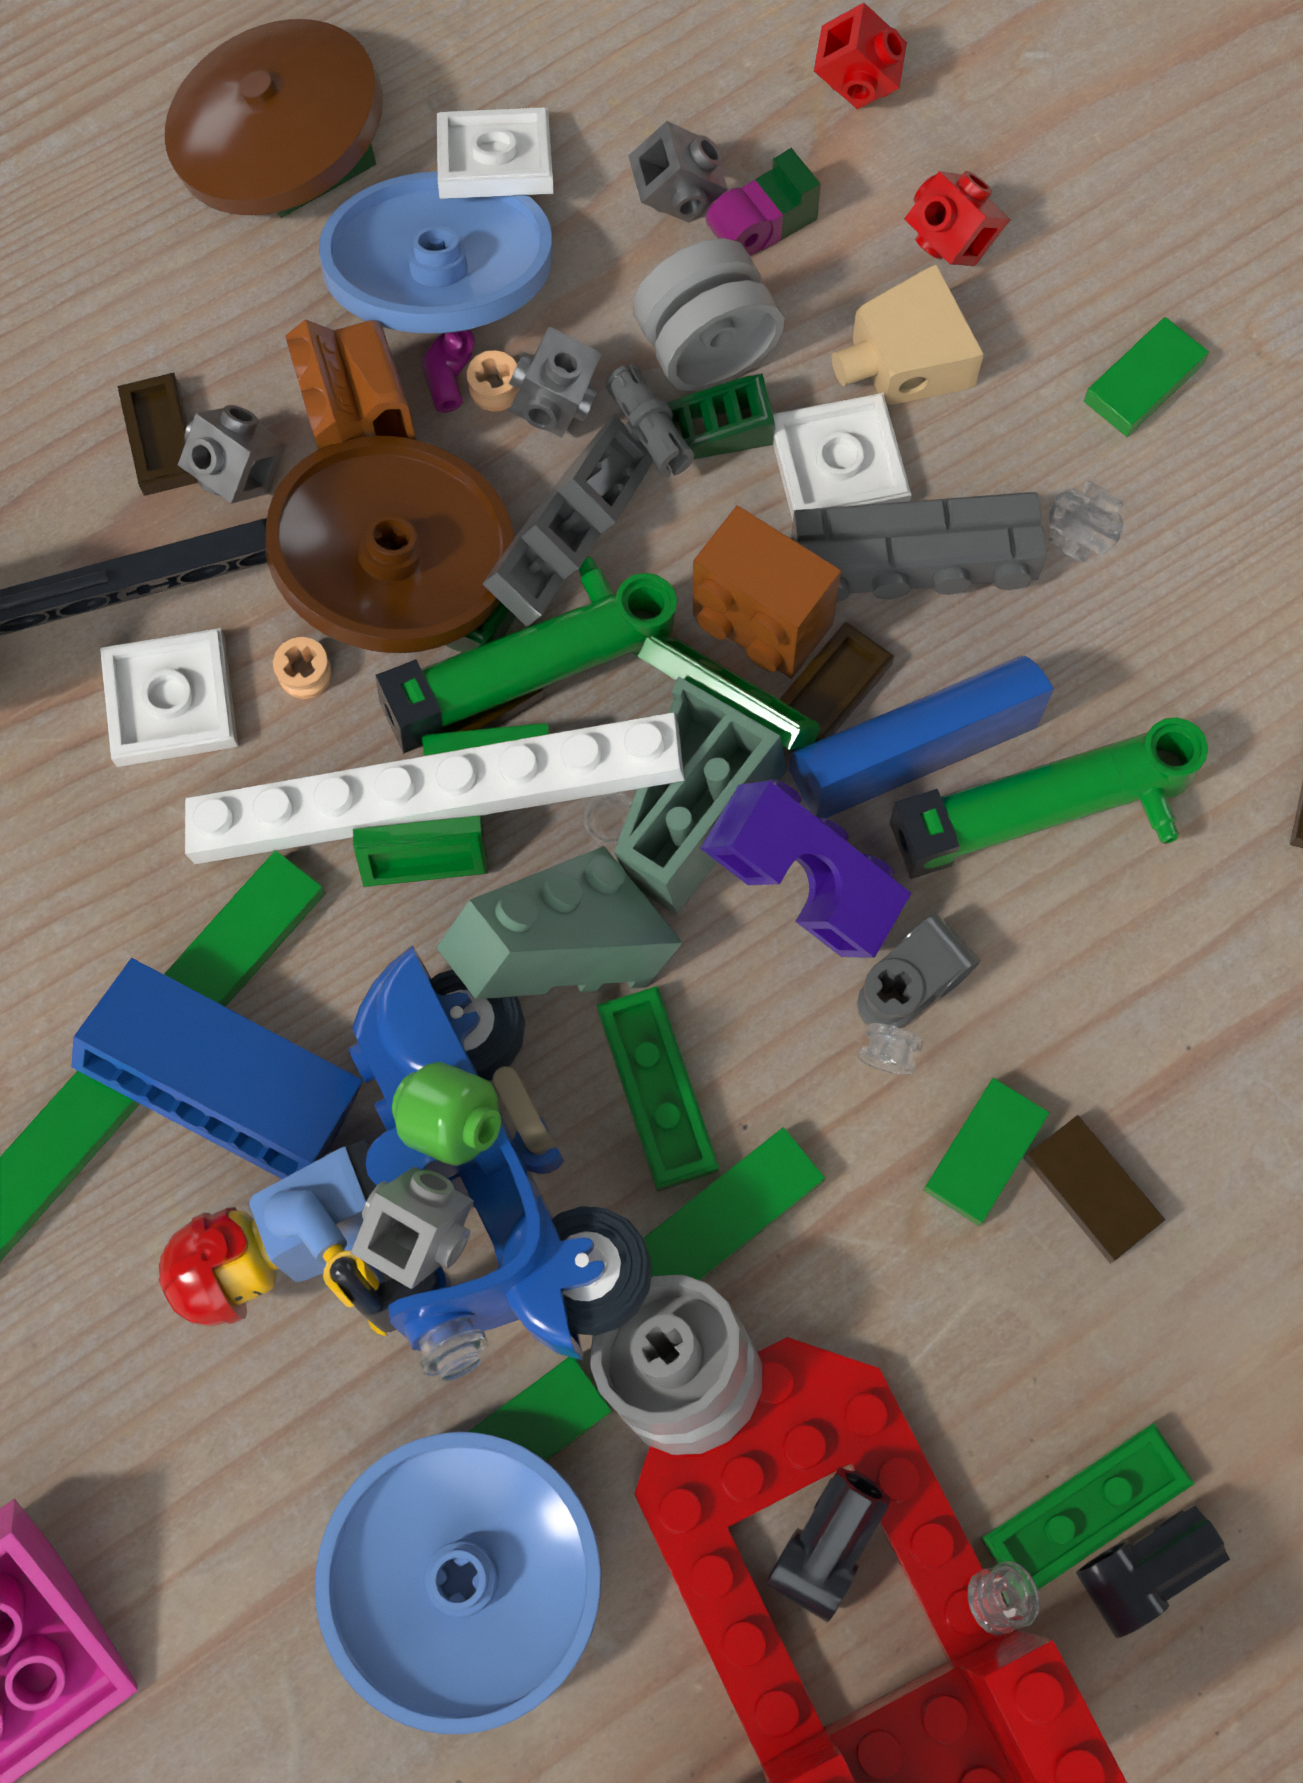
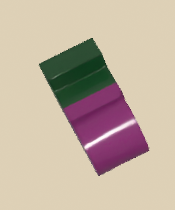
(767, 206)

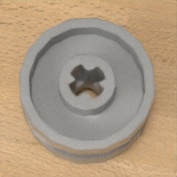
(708, 314)
(680, 1368)

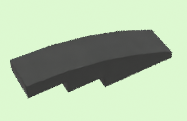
(569, 521)

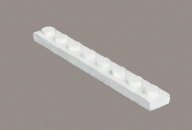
(435, 788)

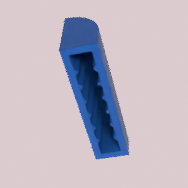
(921, 737)
(213, 1071)

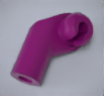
(443, 365)

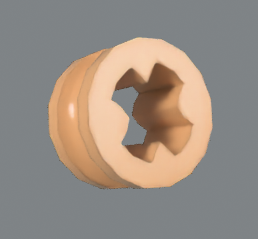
(481, 391)
(298, 685)

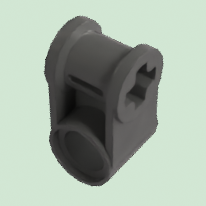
(921, 969)

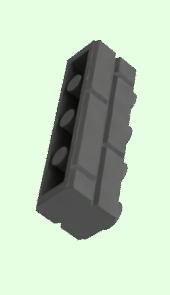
(928, 543)

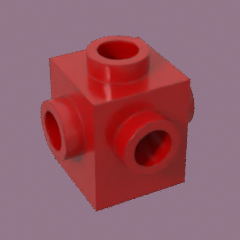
(860, 56)
(956, 218)

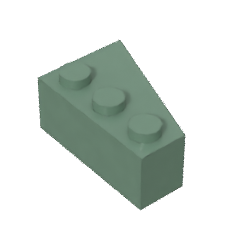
(673, 819)
(557, 929)

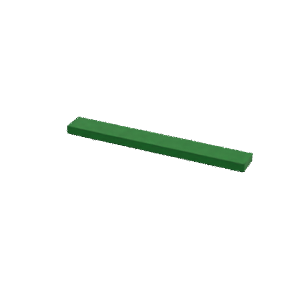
(88, 1112)

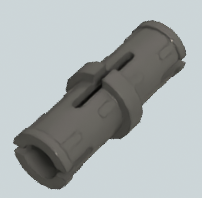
(649, 420)

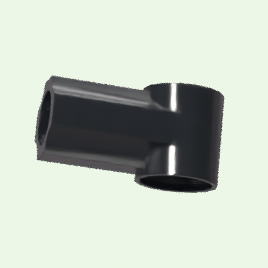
(823, 1555)
(1139, 1577)

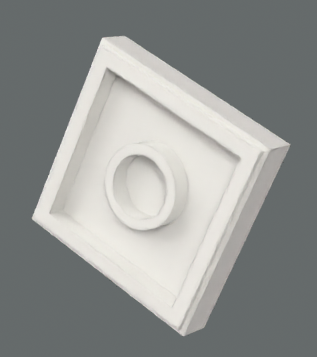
(494, 153)
(839, 455)
(168, 697)

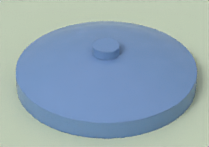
(433, 260)
(458, 1583)

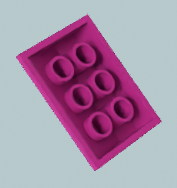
(53, 1651)

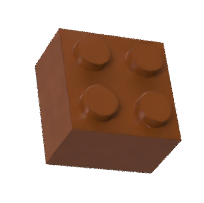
(764, 592)

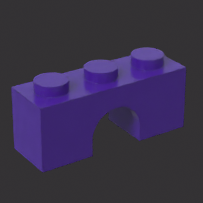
(850, 892)

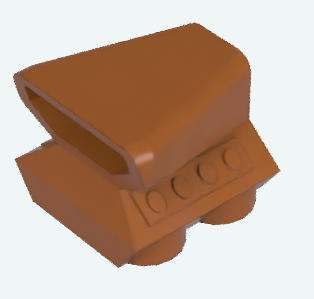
(349, 382)

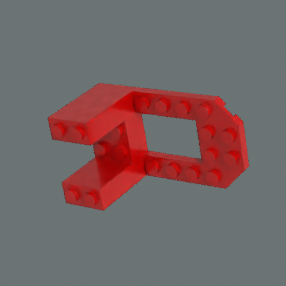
(984, 1716)

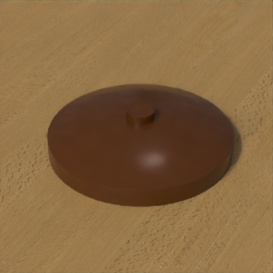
(274, 117)
(387, 543)

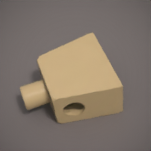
(911, 342)

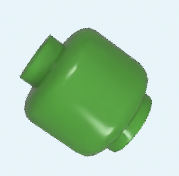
(444, 1112)

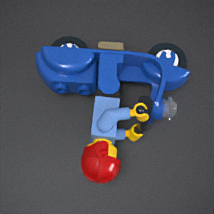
(553, 1274)

